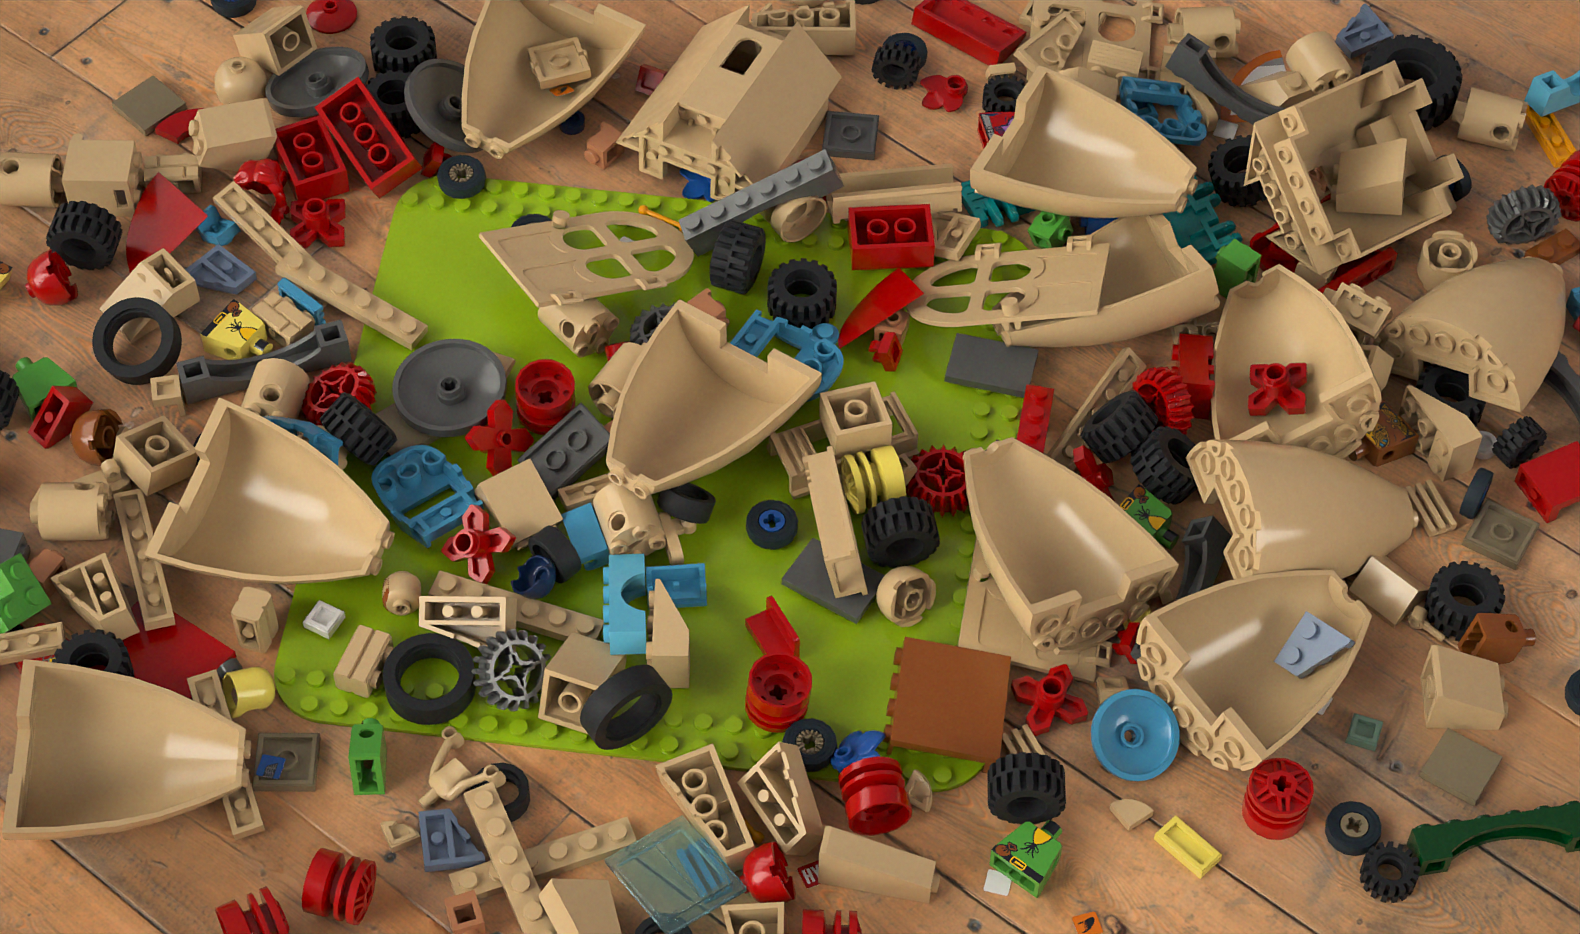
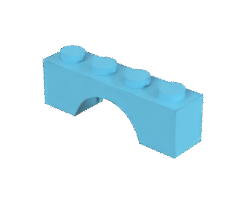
(1552, 93)
(626, 624)

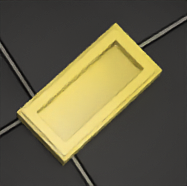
(1188, 846)

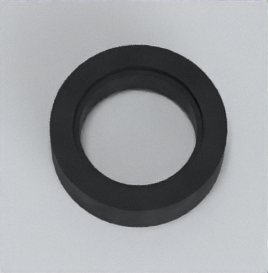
(114, 319)
(617, 692)
(436, 710)

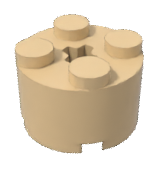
(1444, 257)

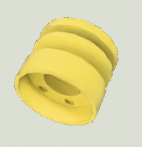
(867, 480)

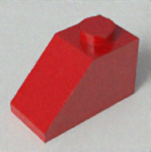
(58, 414)

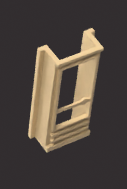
(897, 187)
(796, 443)
(834, 524)

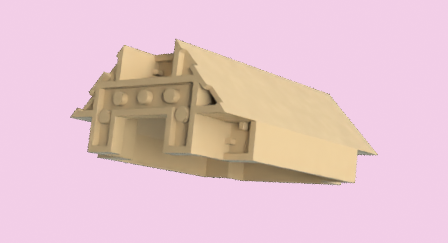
(731, 122)
(1313, 135)

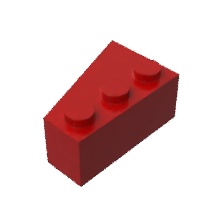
(1194, 364)

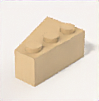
(468, 617)
(784, 799)

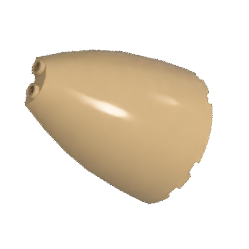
(500, 92)
(1081, 156)
(1145, 290)
(1489, 322)
(1287, 323)
(698, 403)
(1299, 507)
(269, 509)
(1060, 548)
(1218, 669)
(113, 754)

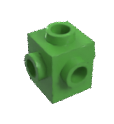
(1050, 230)

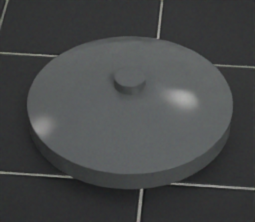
(314, 80)
(435, 102)
(448, 387)

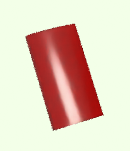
(969, 29)

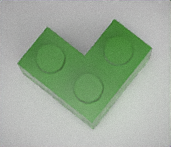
(19, 593)

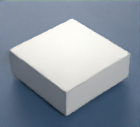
(324, 619)

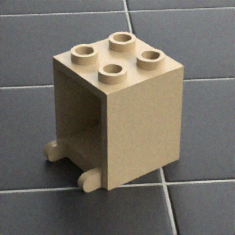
(104, 174)

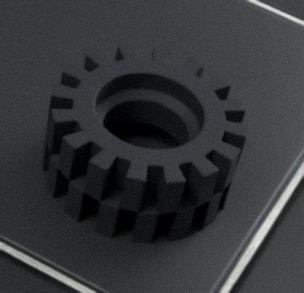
(894, 75)
(999, 88)
(1519, 442)
(1384, 887)

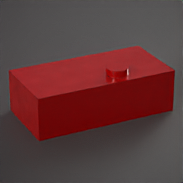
(368, 137)

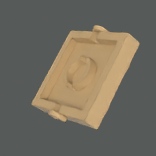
(559, 63)

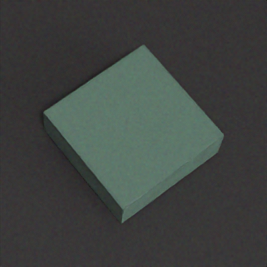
(1364, 732)

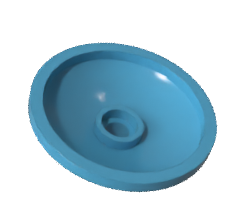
(1152, 730)

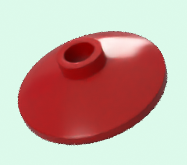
(331, 15)

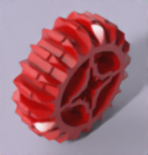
(332, 384)
(1166, 397)
(927, 480)

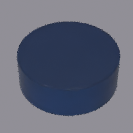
(574, 124)

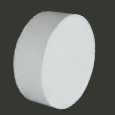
(1486, 445)

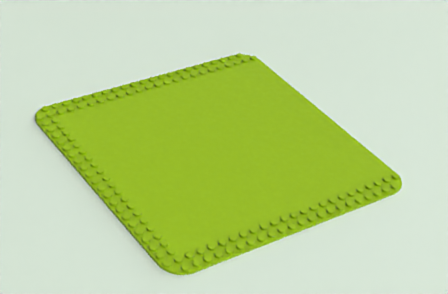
(458, 288)

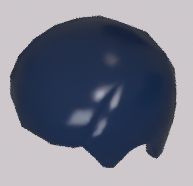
(535, 578)

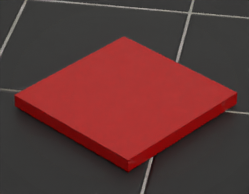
(173, 653)

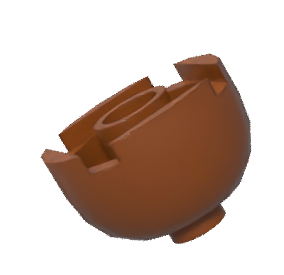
(95, 435)

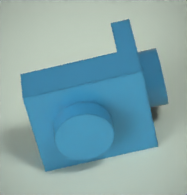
(217, 229)

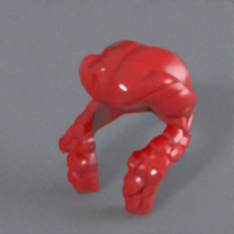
(265, 178)

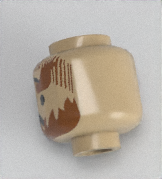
(401, 593)

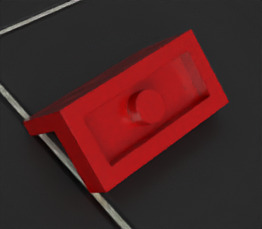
(773, 631)

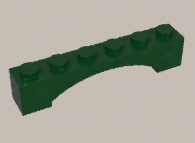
(1441, 843)

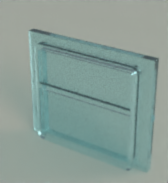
(675, 875)

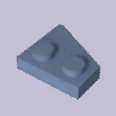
(1362, 33)
(221, 271)
(1310, 646)
(446, 842)

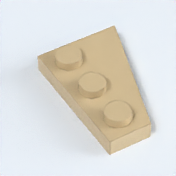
(1051, 44)

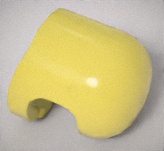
(253, 689)

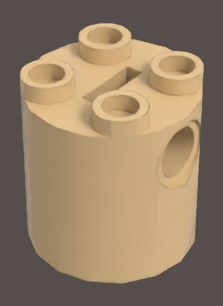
(1211, 25)
(1319, 62)
(1490, 119)
(31, 179)
(581, 325)
(611, 379)
(276, 389)
(72, 511)
(628, 521)

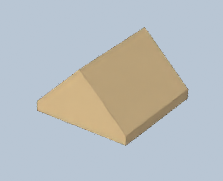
(1387, 589)

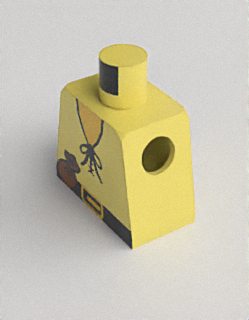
(236, 334)

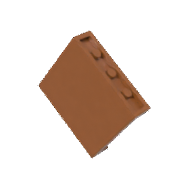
(948, 701)

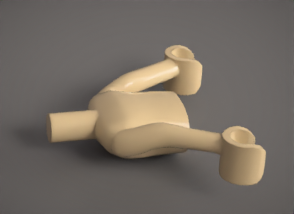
(455, 777)

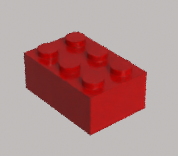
(310, 160)
(891, 237)

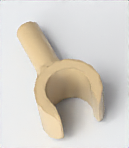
(1417, 620)

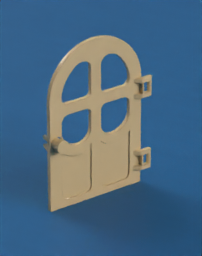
(1140, 14)
(558, 273)
(1060, 285)
(993, 628)

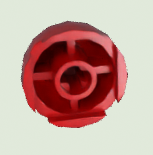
(49, 280)
(767, 876)

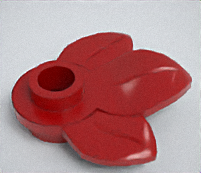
(944, 92)

